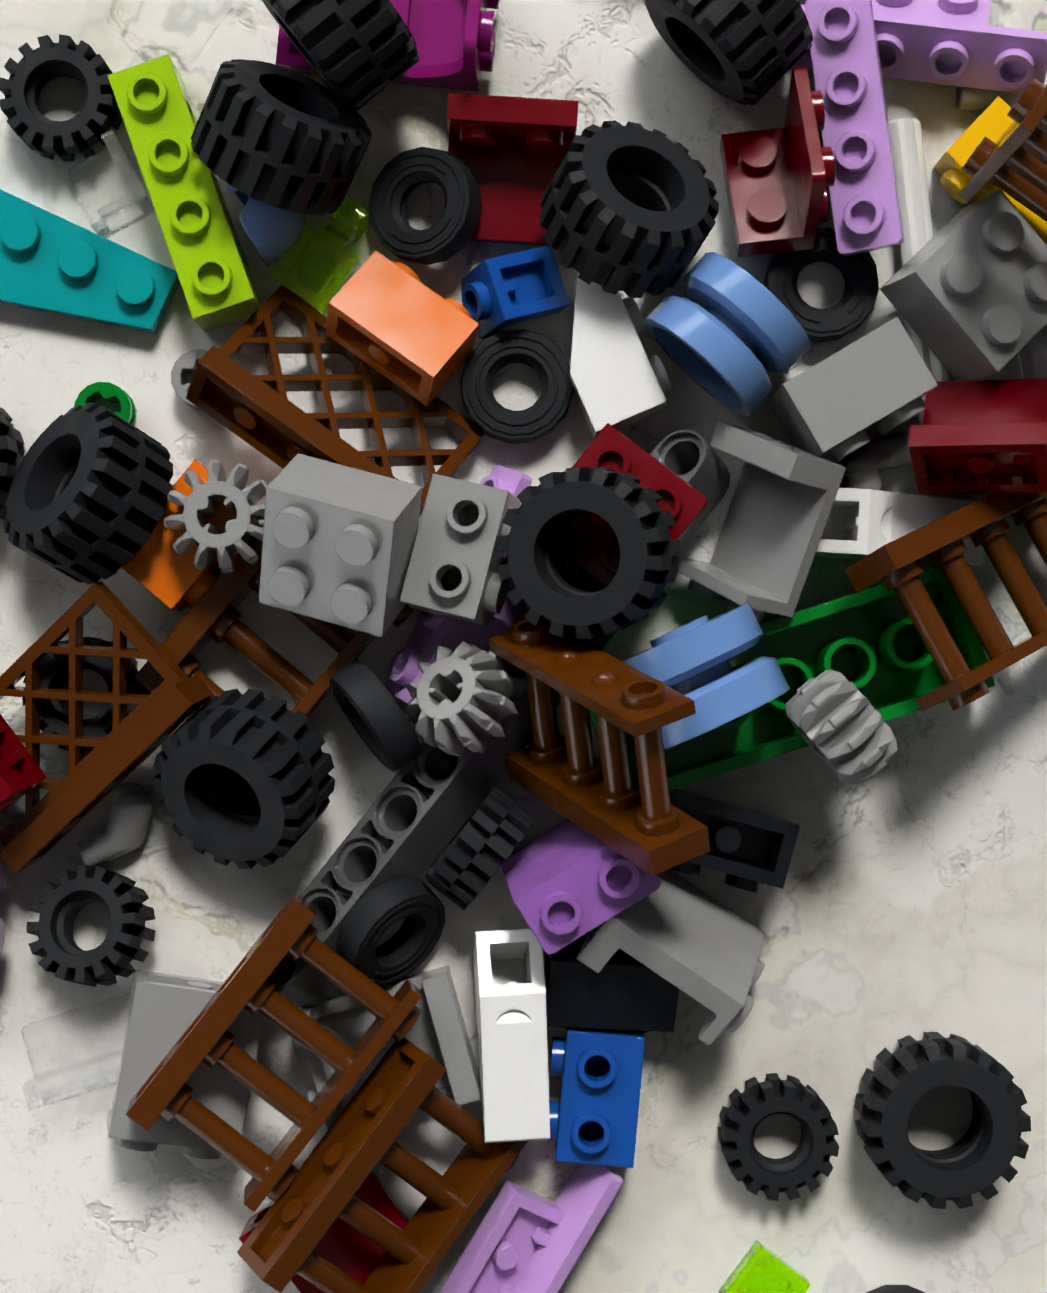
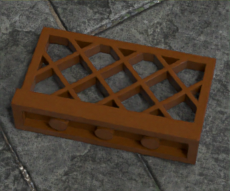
(265, 418)
(115, 755)

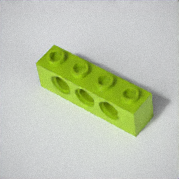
(185, 194)

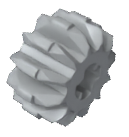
(204, 502)
(461, 699)
(841, 727)

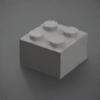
(976, 288)
(857, 388)
(338, 543)

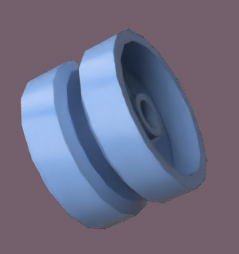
(728, 333)
(697, 665)

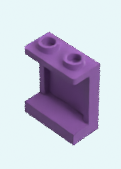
(572, 884)

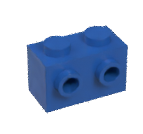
(596, 1096)

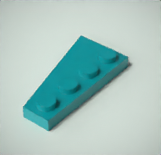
(78, 272)

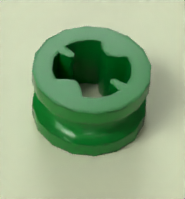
(112, 394)

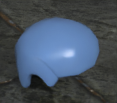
(269, 227)

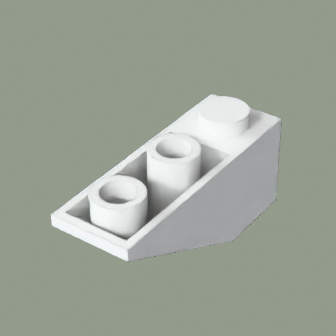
(608, 363)
(872, 518)
(512, 1035)

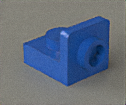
(513, 289)

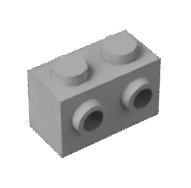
(455, 551)

